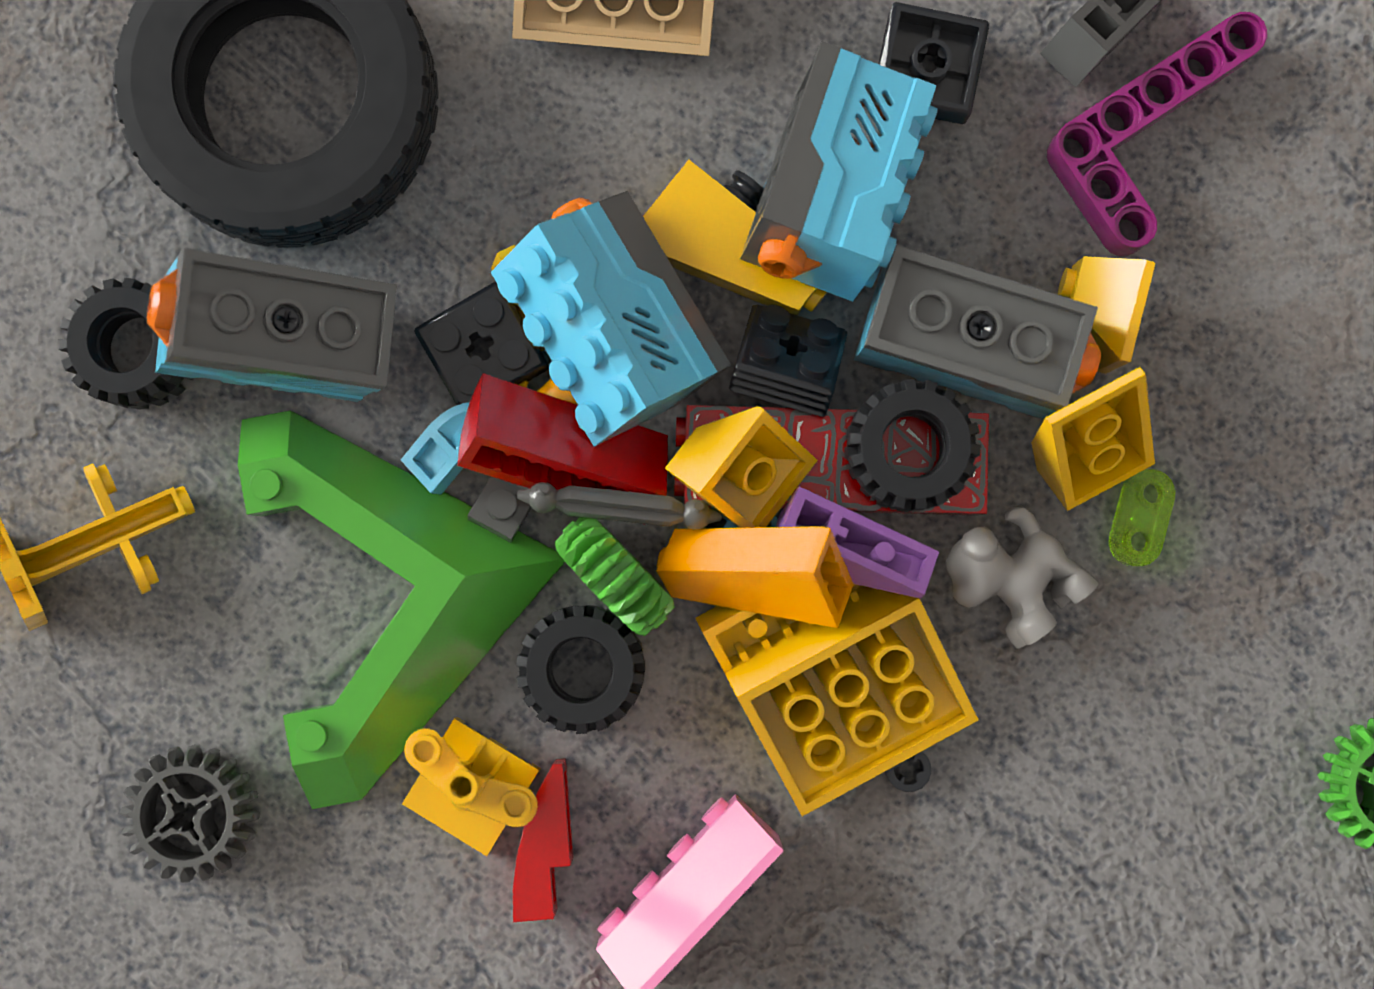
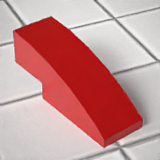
(543, 846)

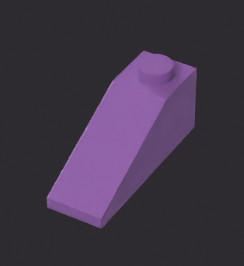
(871, 551)

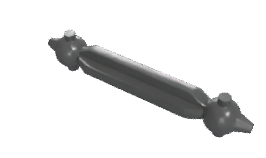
(619, 505)

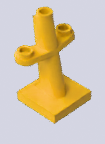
(114, 530)
(469, 784)

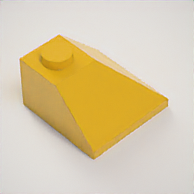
(1120, 293)
(742, 466)

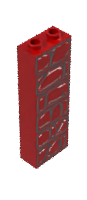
(907, 446)

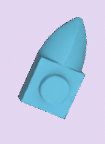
(436, 451)

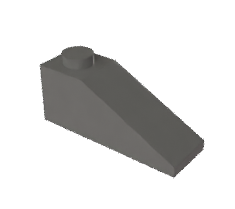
(1093, 35)

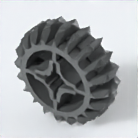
(177, 799)

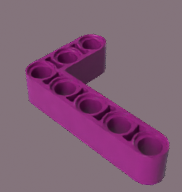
(1139, 113)

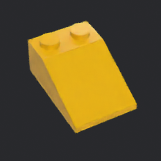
(1096, 441)

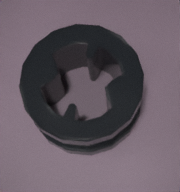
(745, 189)
(921, 775)

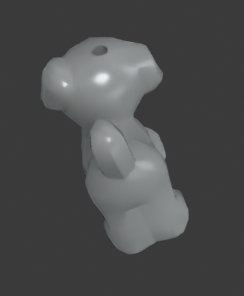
(984, 569)

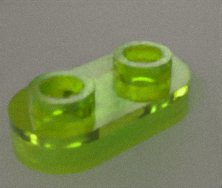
(1139, 515)

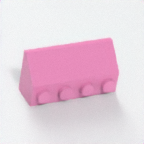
(688, 895)

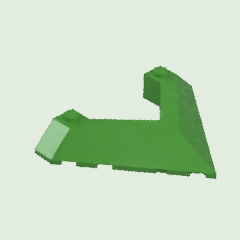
(461, 604)

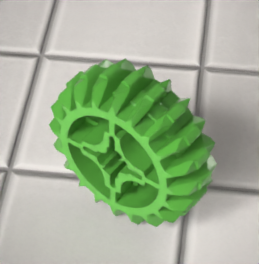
(614, 575)
(1345, 771)

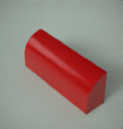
(536, 440)

